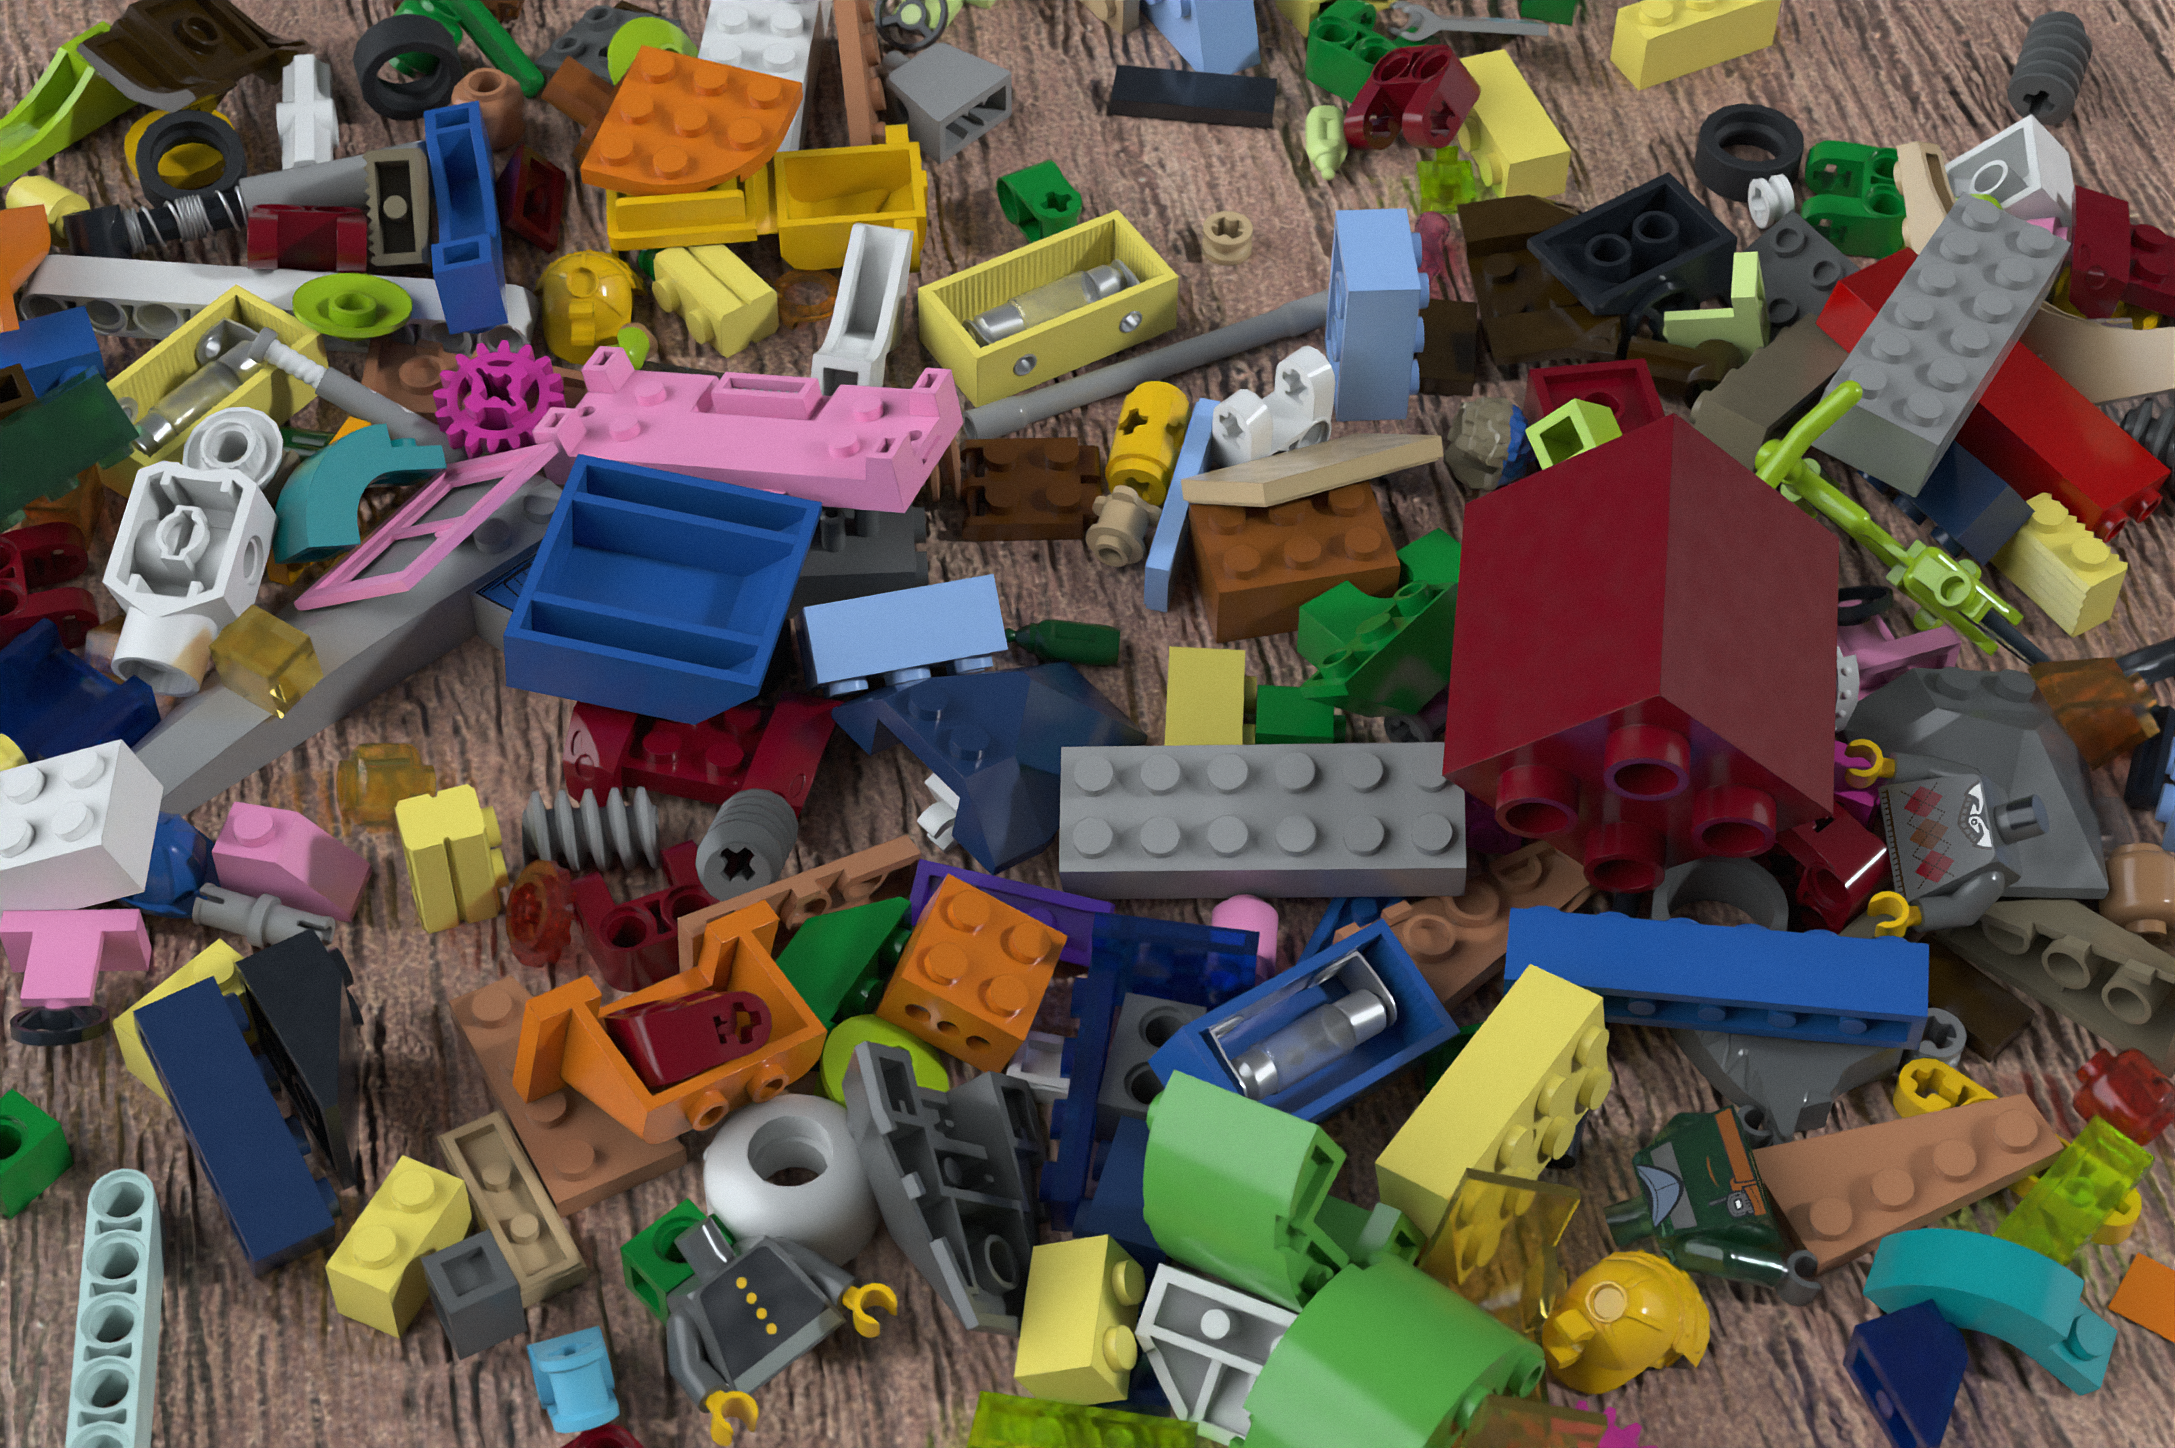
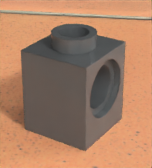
(474, 1294)

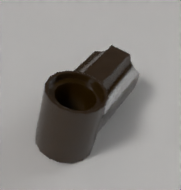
(1686, 370)

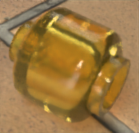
(380, 777)

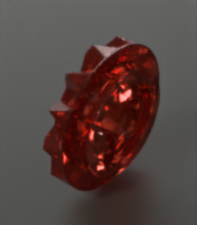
(540, 913)

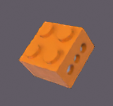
(972, 975)

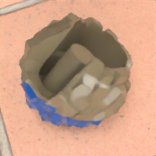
(1488, 444)

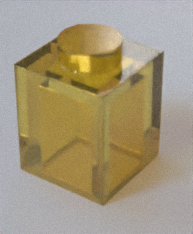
(266, 661)

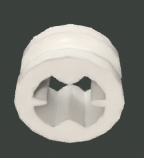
(1770, 200)

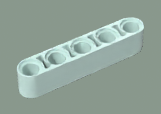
(118, 1308)

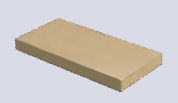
(1311, 469)

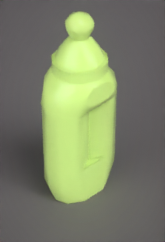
(1326, 139)

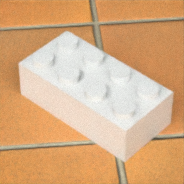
(76, 829)

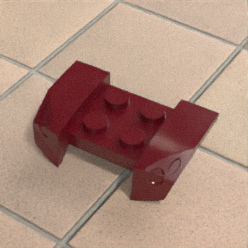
(2117, 258)
(704, 761)

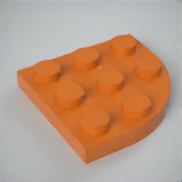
(688, 125)

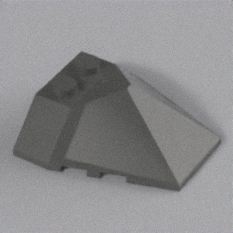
(2013, 739)
(953, 1179)

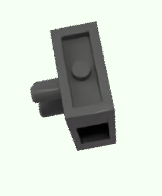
(861, 556)

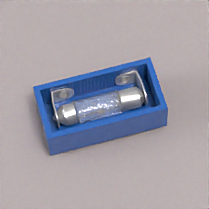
(1318, 1030)

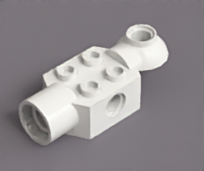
(193, 549)

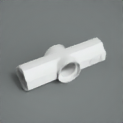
(307, 114)

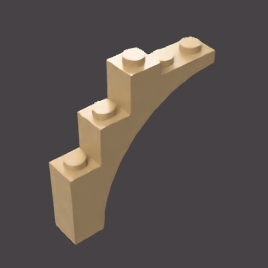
(2093, 358)

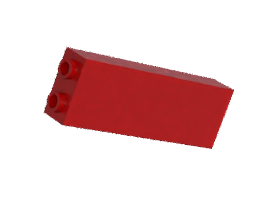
(2027, 422)

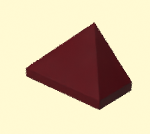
(531, 198)

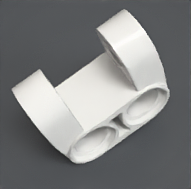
(1284, 420)

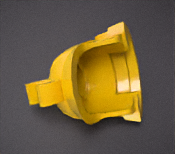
(586, 302)
(1624, 1318)

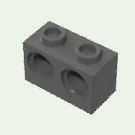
(1128, 1078)

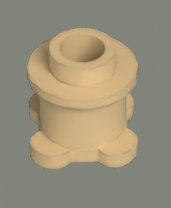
(1121, 526)

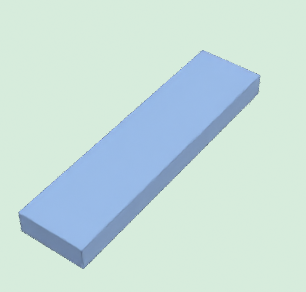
(1172, 530)

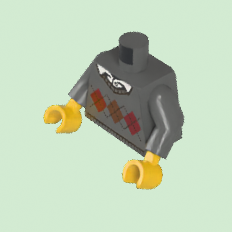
(1946, 838)

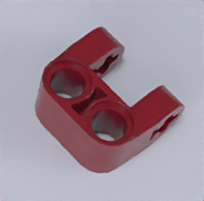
(1414, 92)
(307, 237)
(30, 563)
(1832, 869)
(638, 939)
(679, 1034)

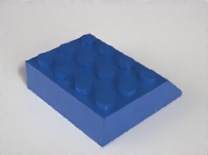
(657, 591)

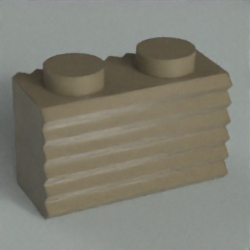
(399, 210)

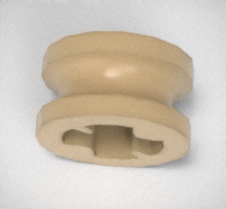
(1227, 238)

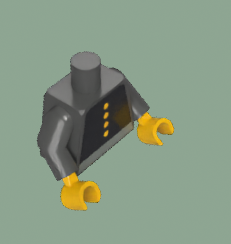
(753, 1316)

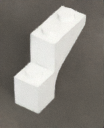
(867, 309)

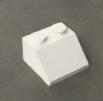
(2019, 169)

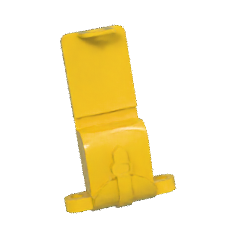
(800, 194)

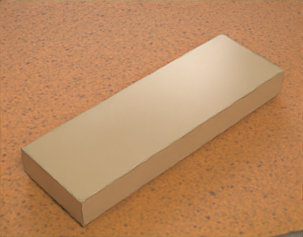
(514, 1206)

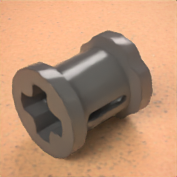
(1424, 725)

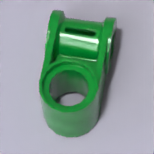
(1039, 200)

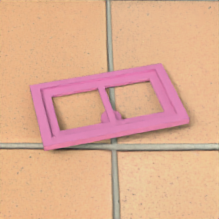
(516, 468)

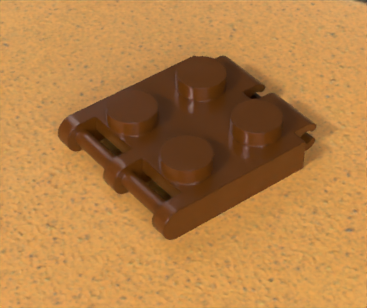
(1029, 488)

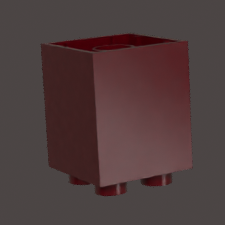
(1645, 658)

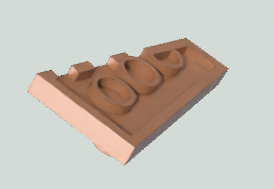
(412, 373)
(849, 882)
(1464, 938)
(566, 1137)

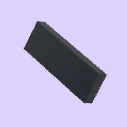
(1194, 96)

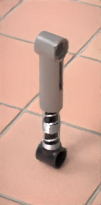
(118, 233)

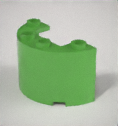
(1248, 1197)
(1385, 1365)

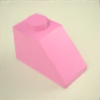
(291, 859)

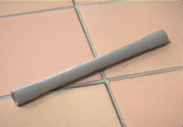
(1014, 412)

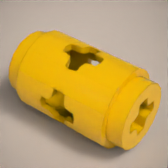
(1148, 440)

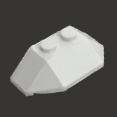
(1208, 1347)

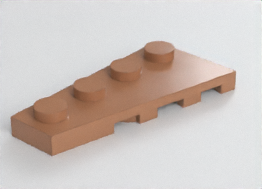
(860, 71)
(1899, 1175)

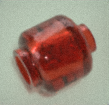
(2126, 1094)

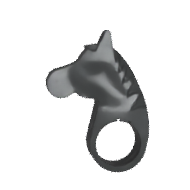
(1783, 1077)

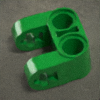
(1346, 49)
(1856, 198)

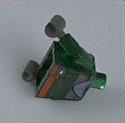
(1711, 1204)

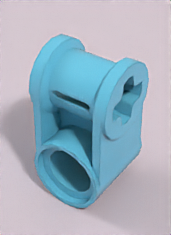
(574, 1380)

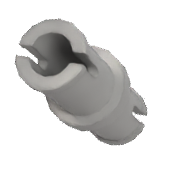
(259, 919)

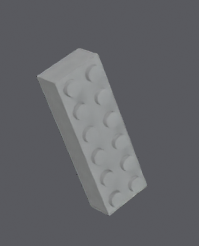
(1941, 341)
(1260, 821)

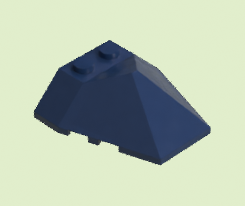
(994, 746)

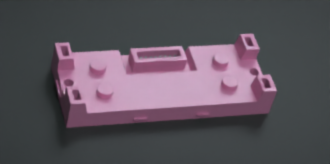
(760, 431)

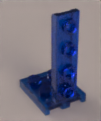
(1142, 958)

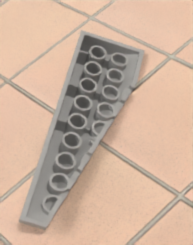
(359, 645)

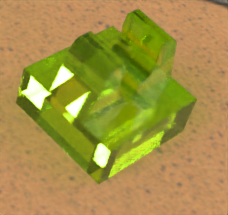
(1444, 182)

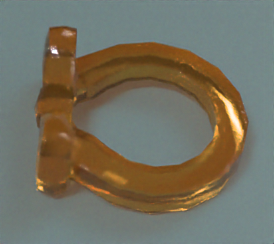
(792, 313)

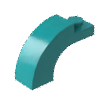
(324, 491)
(1997, 1291)

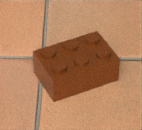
(1270, 560)

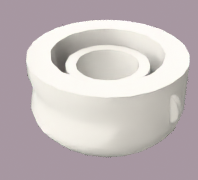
(828, 1215)

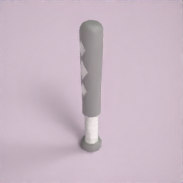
(352, 395)

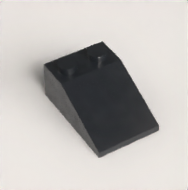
(1636, 244)
(308, 1033)

